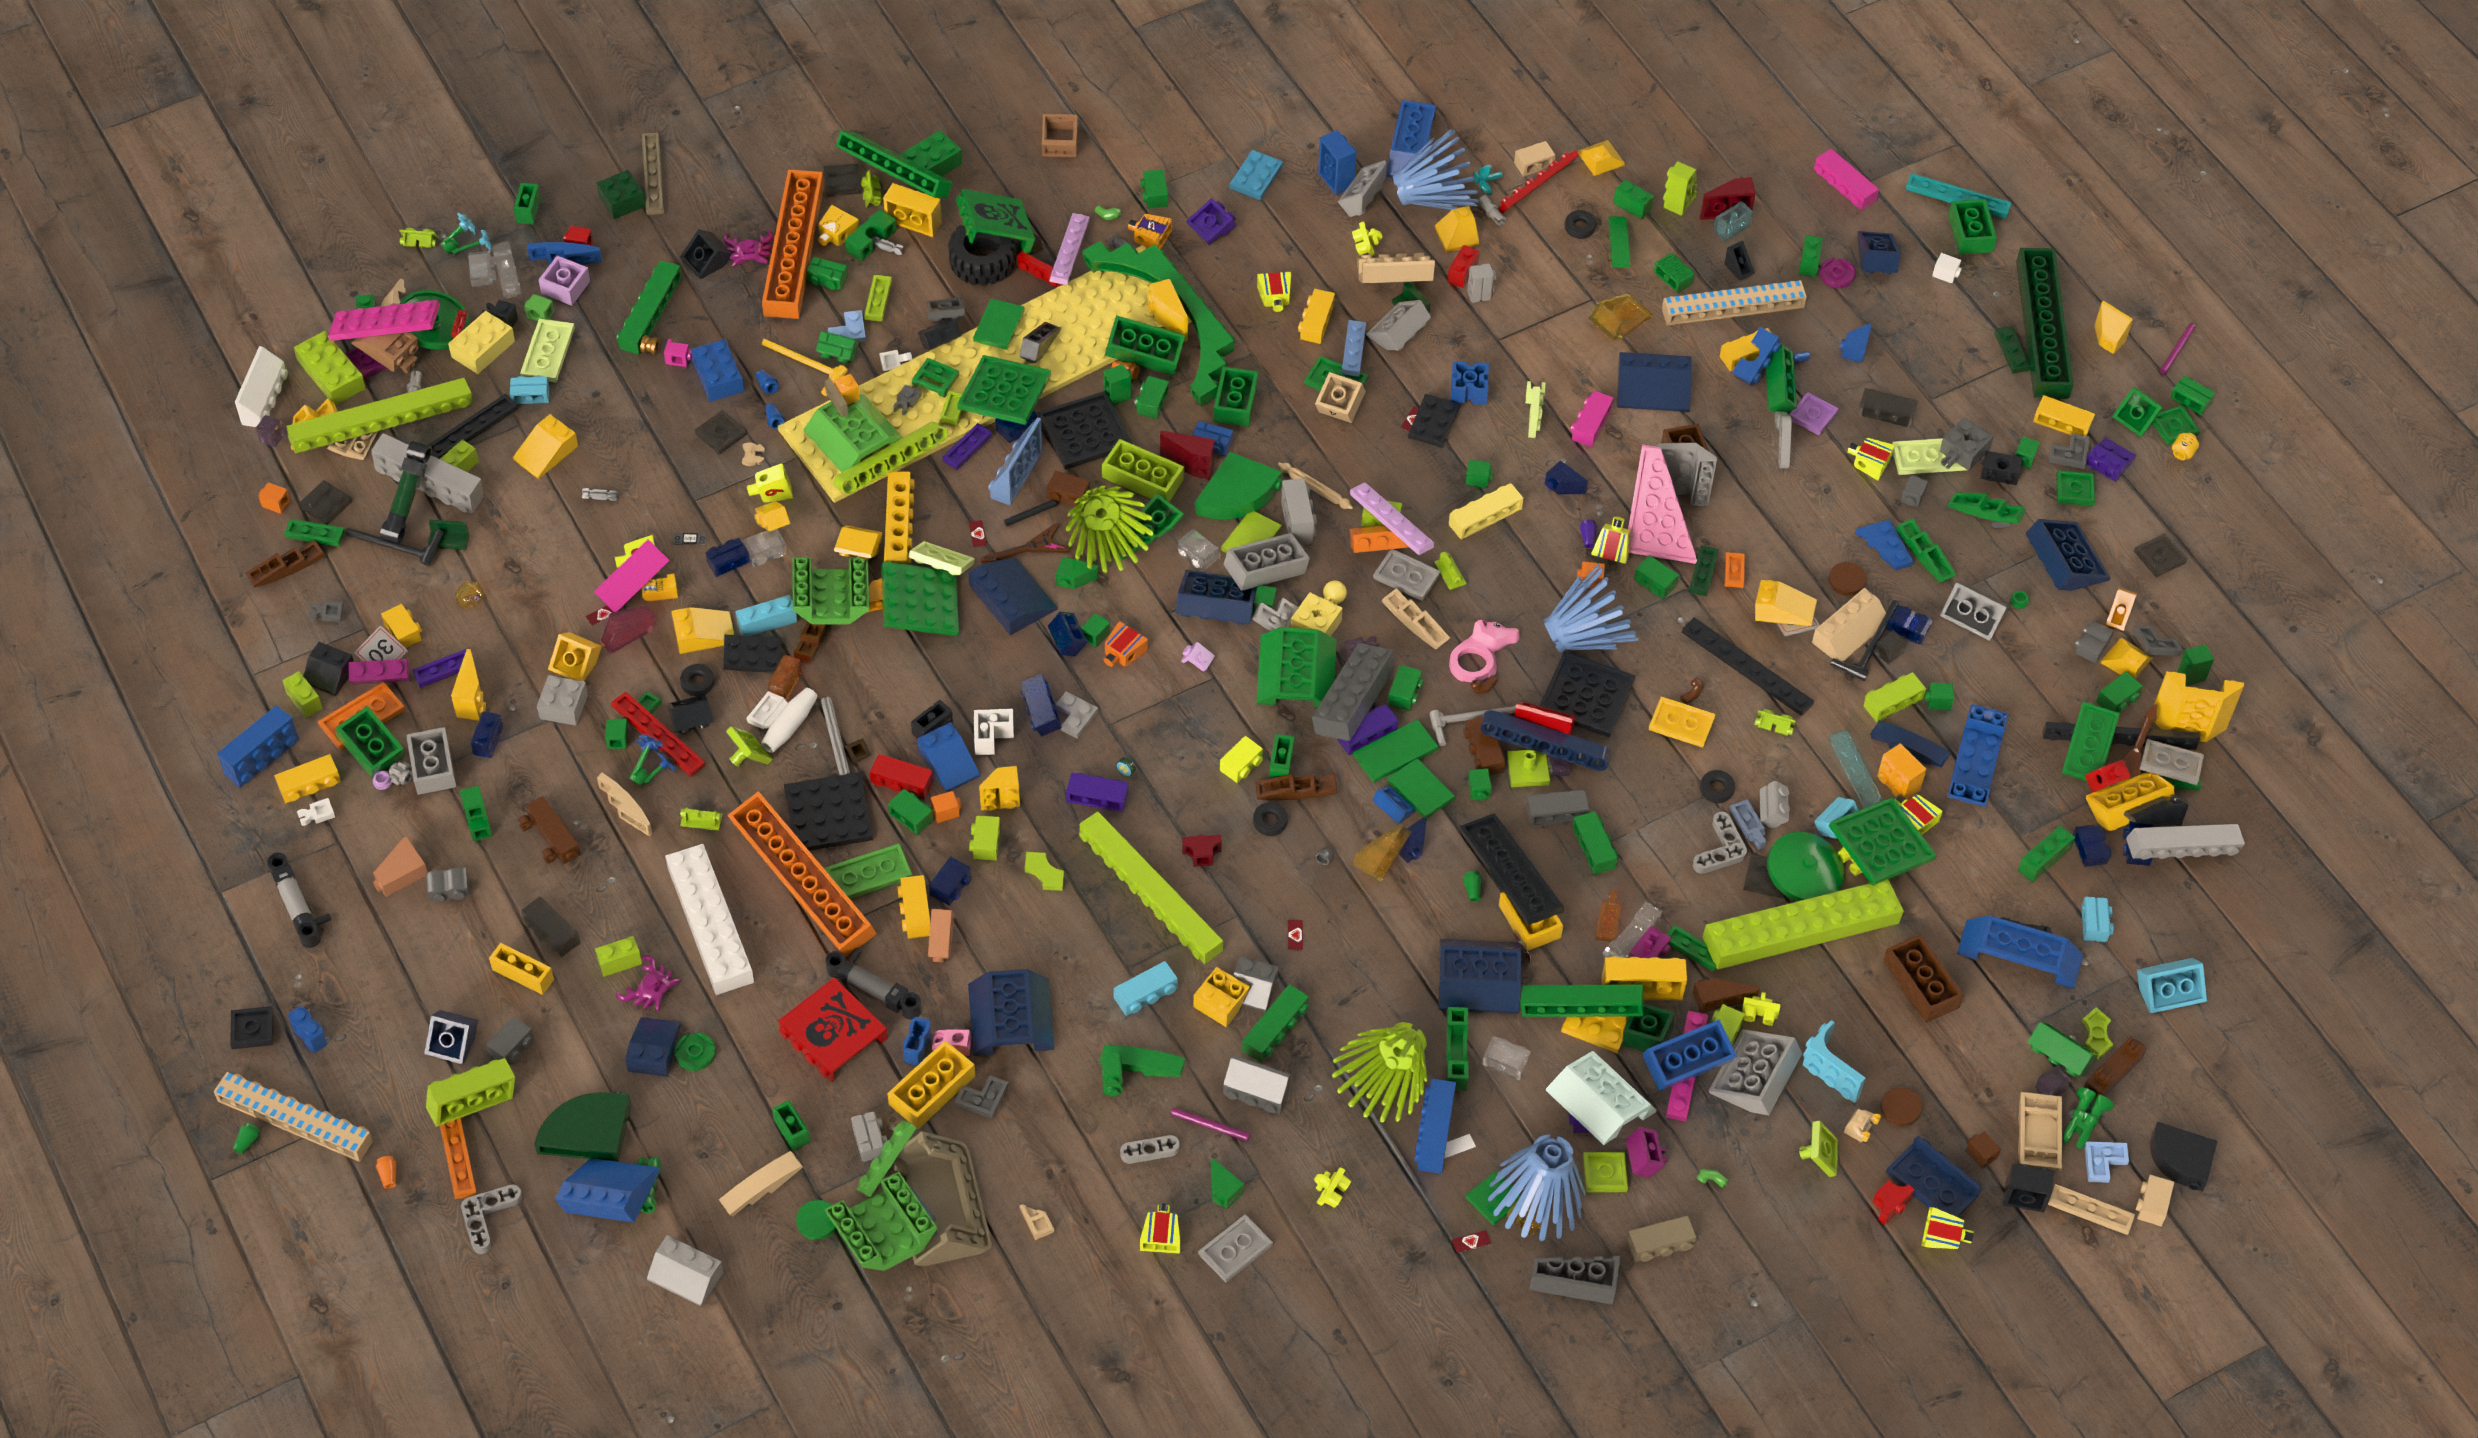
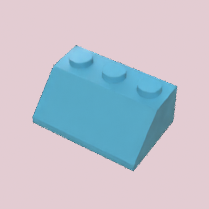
(2172, 985)

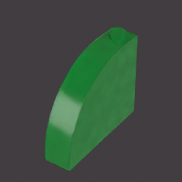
(1238, 489)

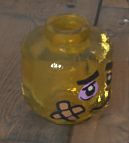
(469, 595)

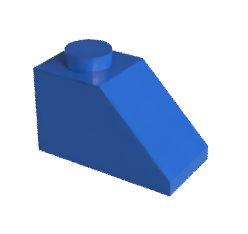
(1856, 343)

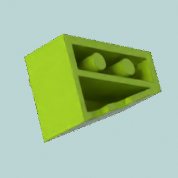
(1680, 188)

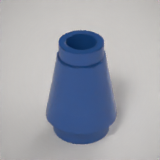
(767, 382)
(774, 416)

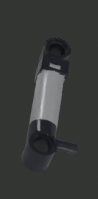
(294, 901)

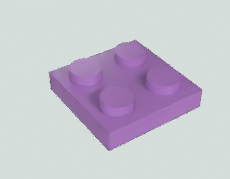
(1813, 413)

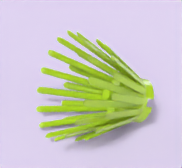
(1107, 525)
(1399, 1051)

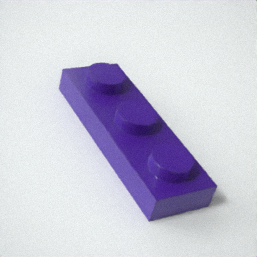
(967, 446)
(439, 669)

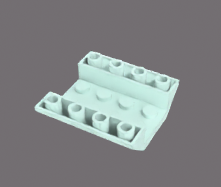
(1598, 1097)

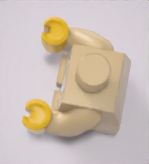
(1859, 1124)

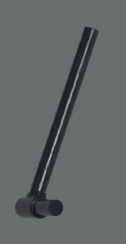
(426, 555)
(1860, 670)

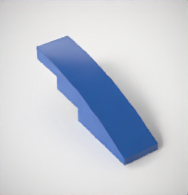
(574, 252)

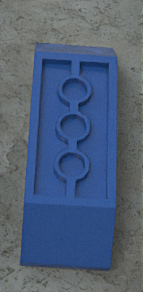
(1410, 133)
(1977, 755)
(2022, 946)

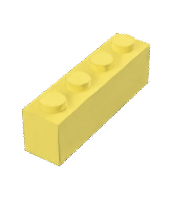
(1485, 511)

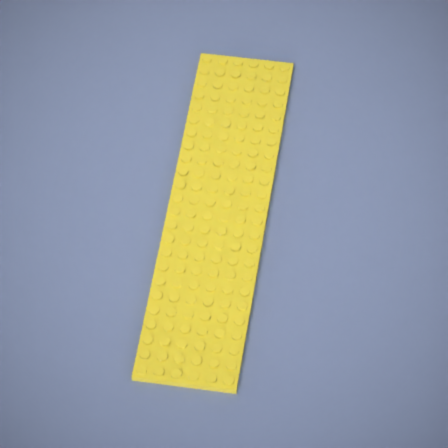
(1086, 318)

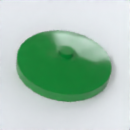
(440, 334)
(1804, 866)

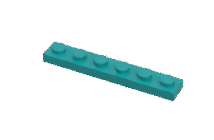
(1949, 193)

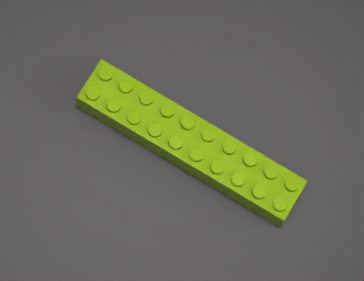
(1802, 924)

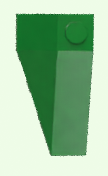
(1164, 519)

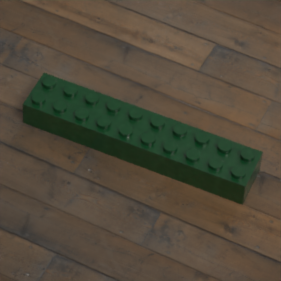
(2044, 323)

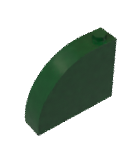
(586, 1127)

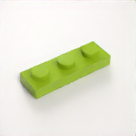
(878, 298)

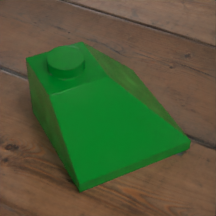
(2137, 411)

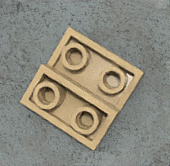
(395, 294)
(354, 447)

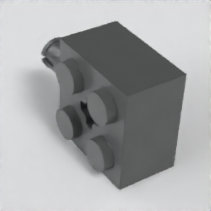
(1965, 444)

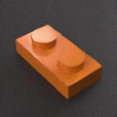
(1734, 570)

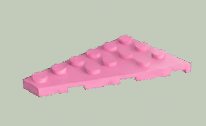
(1656, 515)

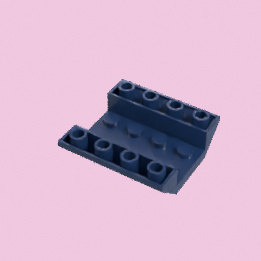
(1480, 975)
(1010, 1010)

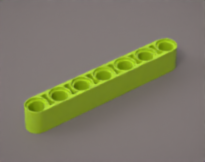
(883, 461)

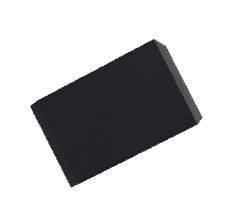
(1738, 261)

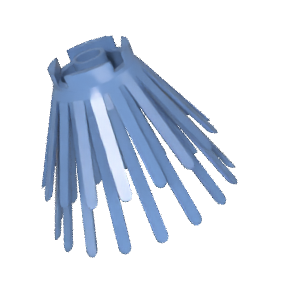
(1431, 187)
(1580, 626)
(1546, 1168)

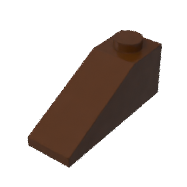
(1714, 993)

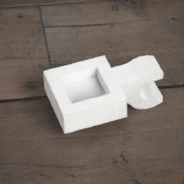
(891, 359)

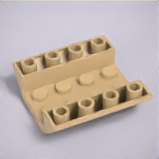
(1395, 269)

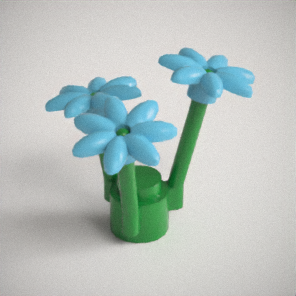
(450, 243)

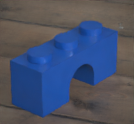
(1751, 371)

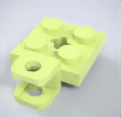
(1535, 398)

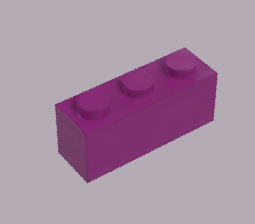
(380, 671)

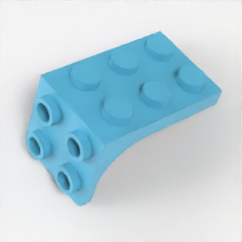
(1829, 1067)

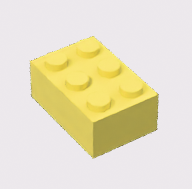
(481, 342)

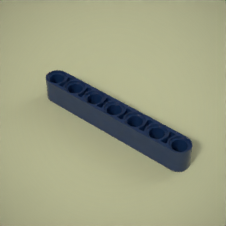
(1545, 740)

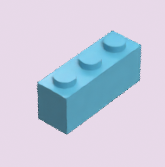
(766, 616)
(1145, 988)

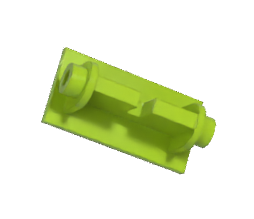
(871, 189)
(411, 236)
(1450, 571)
(1782, 722)
(701, 819)

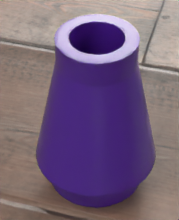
(1588, 531)

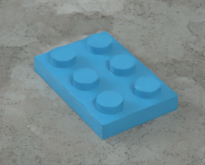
(1256, 175)

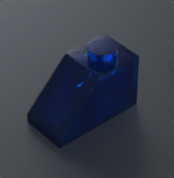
(1565, 480)
(1414, 844)

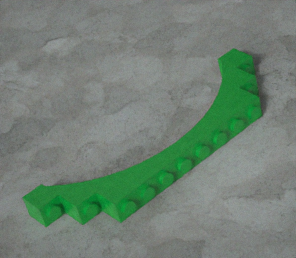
(1154, 267)

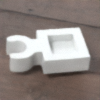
(319, 811)

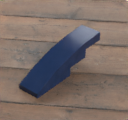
(1918, 746)

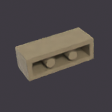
(1661, 1239)

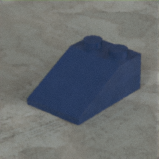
(1878, 252)
(652, 1046)

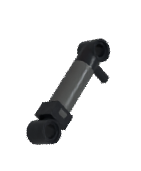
(894, 996)

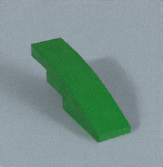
(1618, 241)
(1991, 509)
(1925, 551)
(1147, 1061)

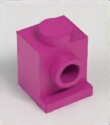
(677, 354)

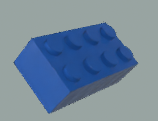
(258, 746)
(1689, 1055)
(1434, 1125)

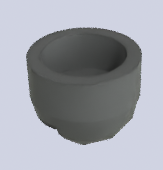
(1323, 856)

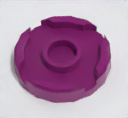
(1837, 273)

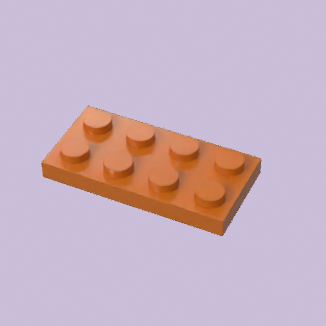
(378, 699)

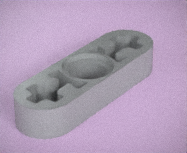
(1133, 1146)

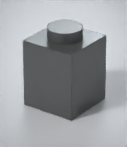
(1914, 491)

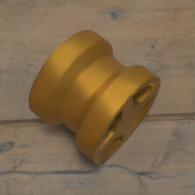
(650, 345)

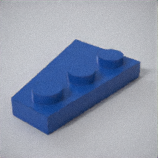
(1887, 542)

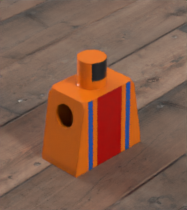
(1124, 645)

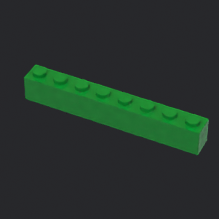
(894, 164)

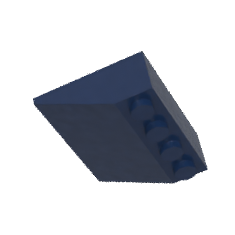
(1654, 381)
(2066, 554)
(1010, 594)
(1214, 598)

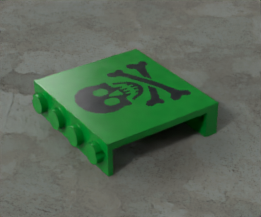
(995, 216)

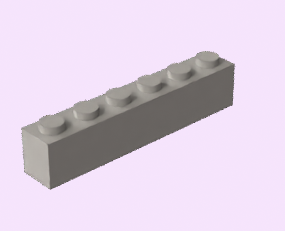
(2185, 841)

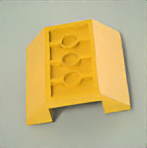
(2194, 708)

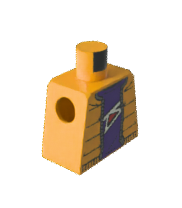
(1151, 230)

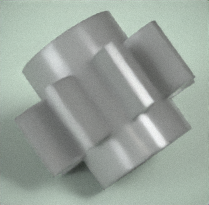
(400, 773)

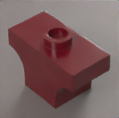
(1202, 848)

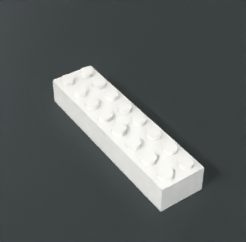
(709, 919)

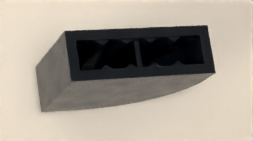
(2182, 1155)

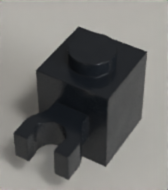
(504, 311)

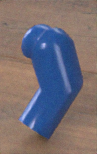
(1802, 356)

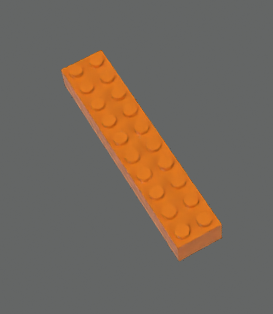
(793, 244)
(802, 874)

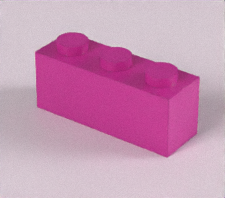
(1591, 418)

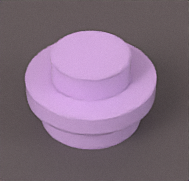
(382, 780)

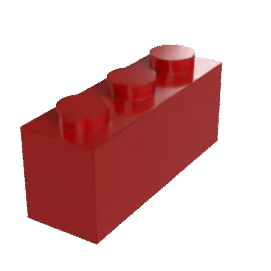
(901, 775)

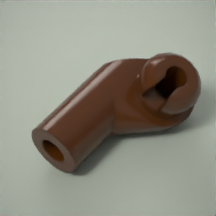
(1478, 687)
(1694, 693)

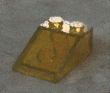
(1619, 316)
(1380, 854)

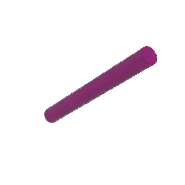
(2178, 348)
(1210, 1124)

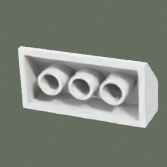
(260, 387)

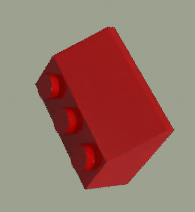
(1545, 717)

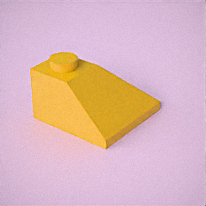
(1601, 157)
(1457, 229)
(2111, 327)
(2126, 658)

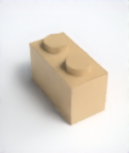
(1534, 158)
(2155, 1200)

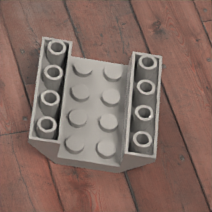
(1690, 470)

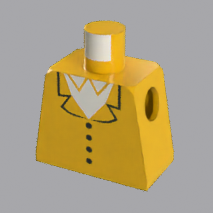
(836, 226)

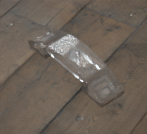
(506, 269)
(1643, 919)

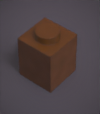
(1983, 1149)

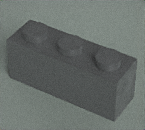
(1556, 807)

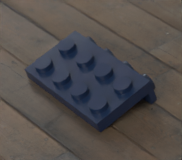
(1934, 1178)

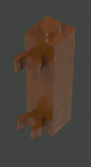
(553, 831)
(2116, 1067)

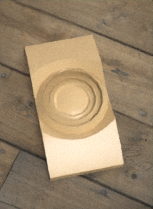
(2040, 1131)

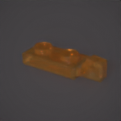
(1608, 919)

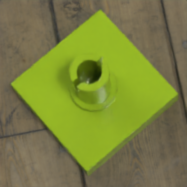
(748, 747)
(1527, 768)
(1823, 1149)

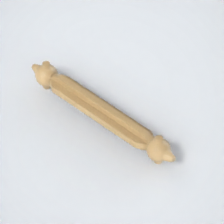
(1316, 486)

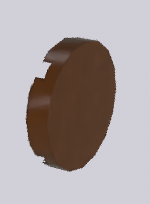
(1847, 578)
(1901, 1106)

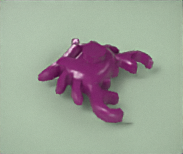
(749, 249)
(651, 987)

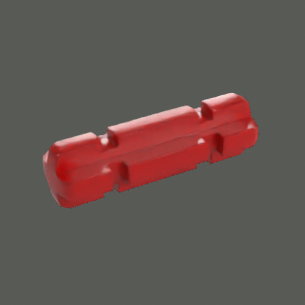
(459, 323)

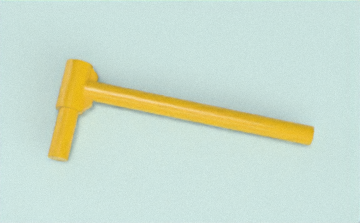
(833, 373)

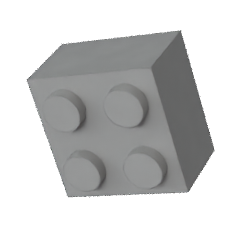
(562, 700)

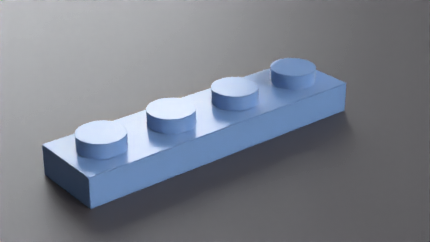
(1353, 348)

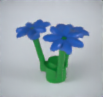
(639, 774)

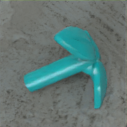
(1484, 176)

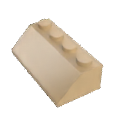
(1850, 626)

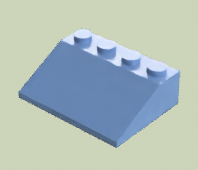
(1017, 465)

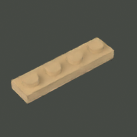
(2091, 1209)

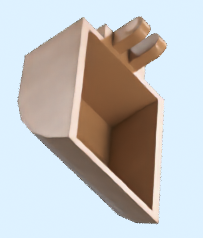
(390, 349)

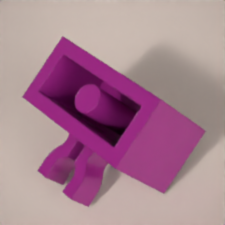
(1651, 944)
(1645, 1152)

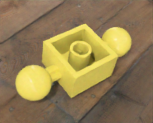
(1320, 612)

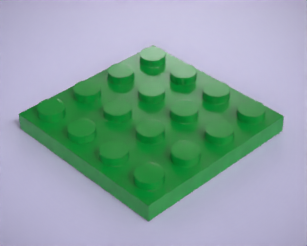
(1004, 389)
(919, 599)
(1882, 841)

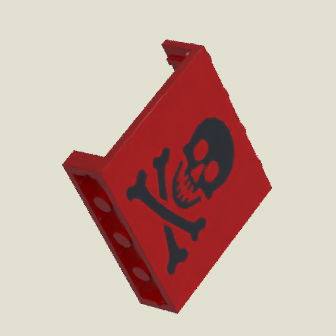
(831, 1028)

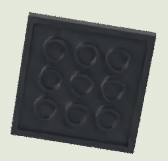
(1083, 429)
(1589, 692)
(829, 811)

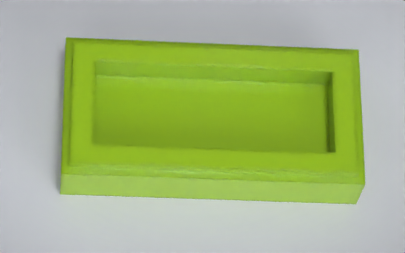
(950, 412)

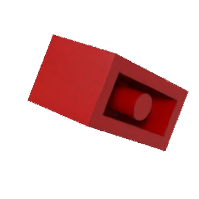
(1459, 269)

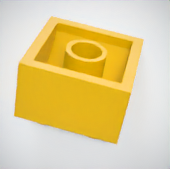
(574, 656)

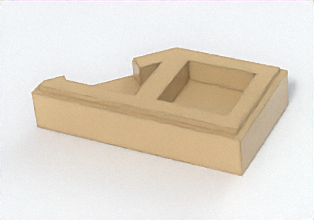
(1037, 1221)

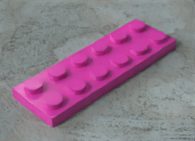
(384, 320)

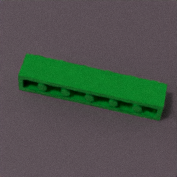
(649, 306)
(1582, 1000)

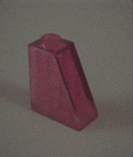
(627, 626)

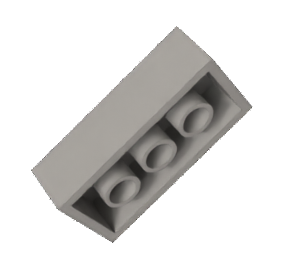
(1266, 561)

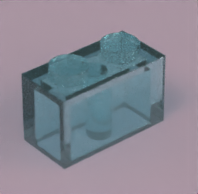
(1733, 221)

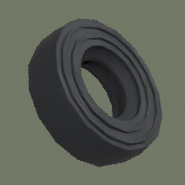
(1580, 215)
(697, 669)
(1720, 776)
(1270, 829)

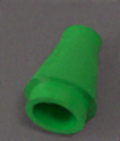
(1472, 883)
(246, 1136)

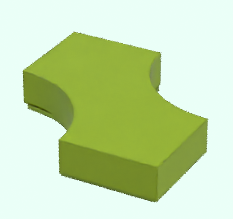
(1050, 877)
(2096, 1025)

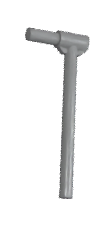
(1439, 720)

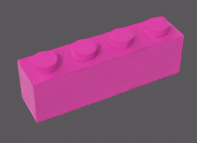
(1846, 179)

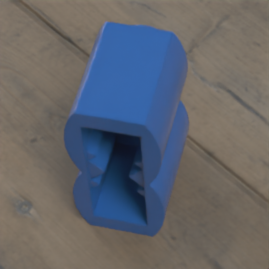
(307, 1029)
(916, 1041)

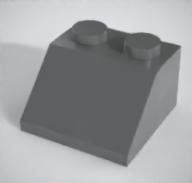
(1261, 980)

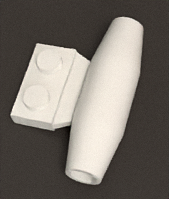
(781, 717)

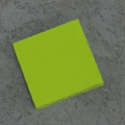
(1605, 1172)

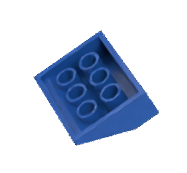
(607, 1189)

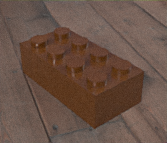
(1923, 978)

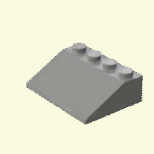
(1758, 1071)

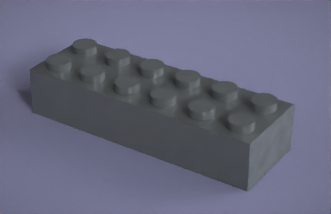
(1354, 691)

